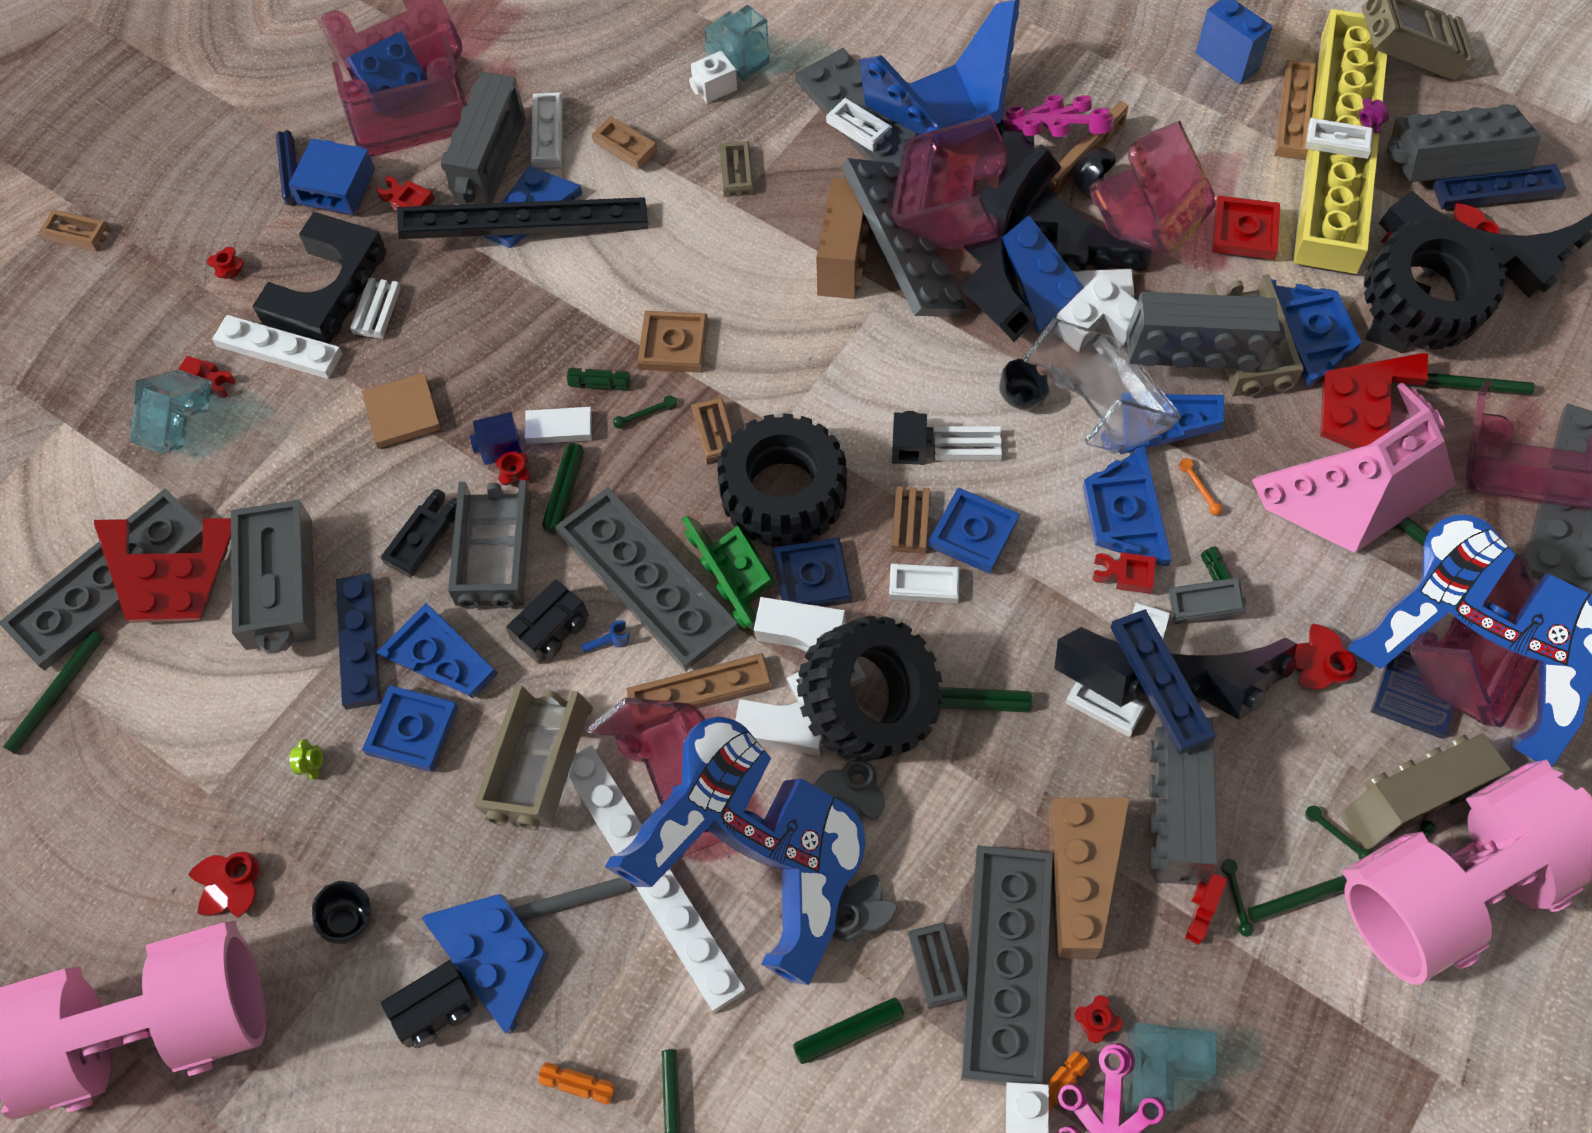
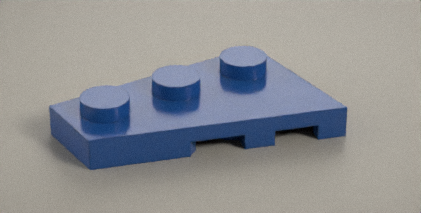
(532, 187)
(1041, 271)
(1198, 416)
(439, 653)

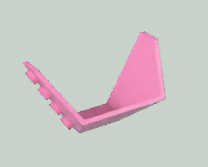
(1369, 488)

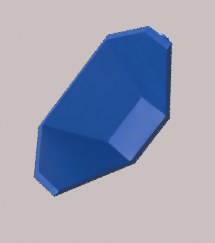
(955, 94)

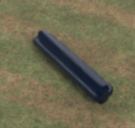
(287, 164)

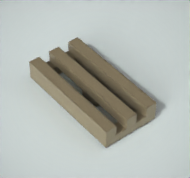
(737, 187)

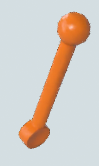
(1186, 465)

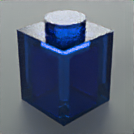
(495, 437)

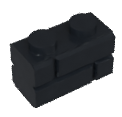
(548, 622)
(429, 1005)

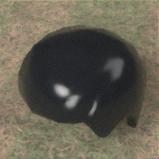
(1093, 167)
(1023, 385)
(341, 912)

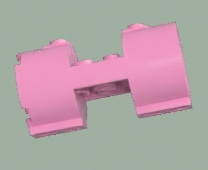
(1430, 907)
(195, 1004)

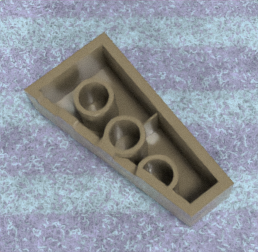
(1423, 789)

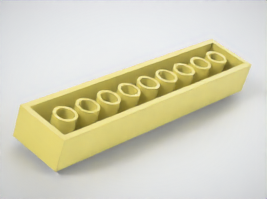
(1335, 186)

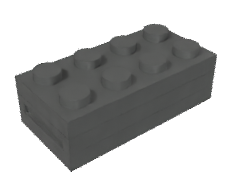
(484, 139)
(1463, 143)
(1203, 331)
(272, 576)
(1183, 811)

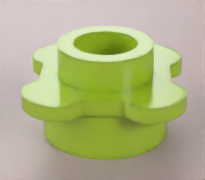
(306, 759)

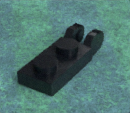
(420, 534)

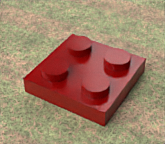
(1246, 227)

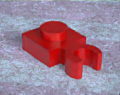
(406, 195)
(210, 372)
(1131, 571)
(1207, 898)

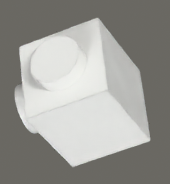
(713, 77)

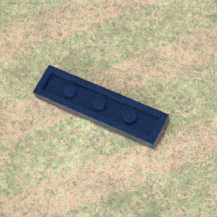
(1500, 187)
(358, 641)
(1163, 681)

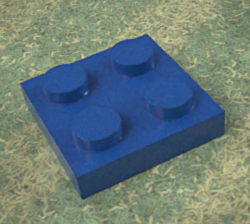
(973, 530)
(410, 728)

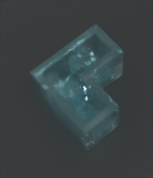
(741, 39)
(163, 408)
(1161, 1057)

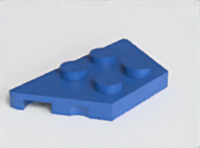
(1318, 328)
(1126, 509)
(492, 953)

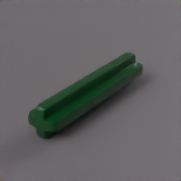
(563, 486)
(986, 699)
(848, 1030)

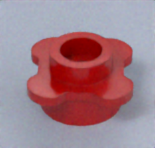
(226, 263)
(511, 460)
(1094, 1030)

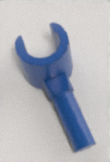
(610, 638)

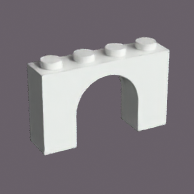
(795, 626)

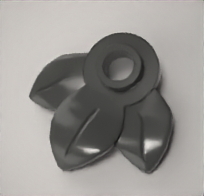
(862, 797)
(864, 906)

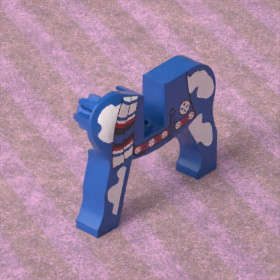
(1554, 625)
(804, 834)

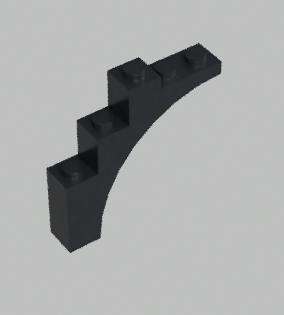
(1075, 238)
(1526, 260)
(994, 283)
(1227, 681)

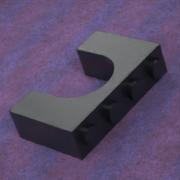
(322, 312)

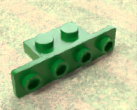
(735, 565)

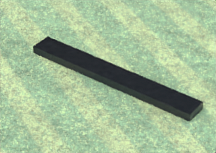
(521, 218)

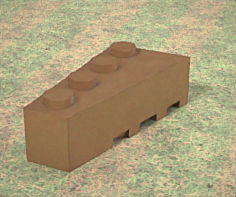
(841, 243)
(1084, 865)

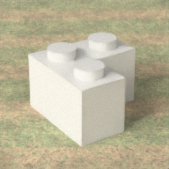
(1101, 307)

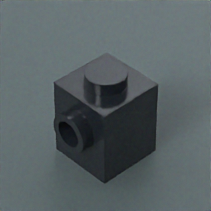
(910, 438)

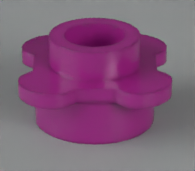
(1373, 114)

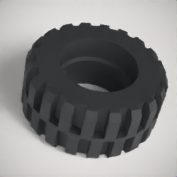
(1459, 258)
(786, 442)
(910, 680)

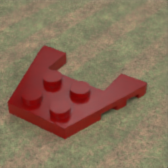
(1359, 398)
(168, 584)

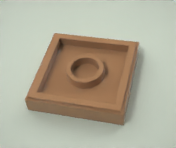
(672, 341)
(401, 410)

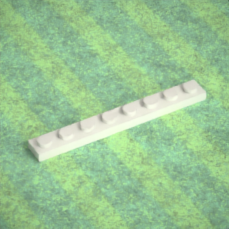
(666, 898)

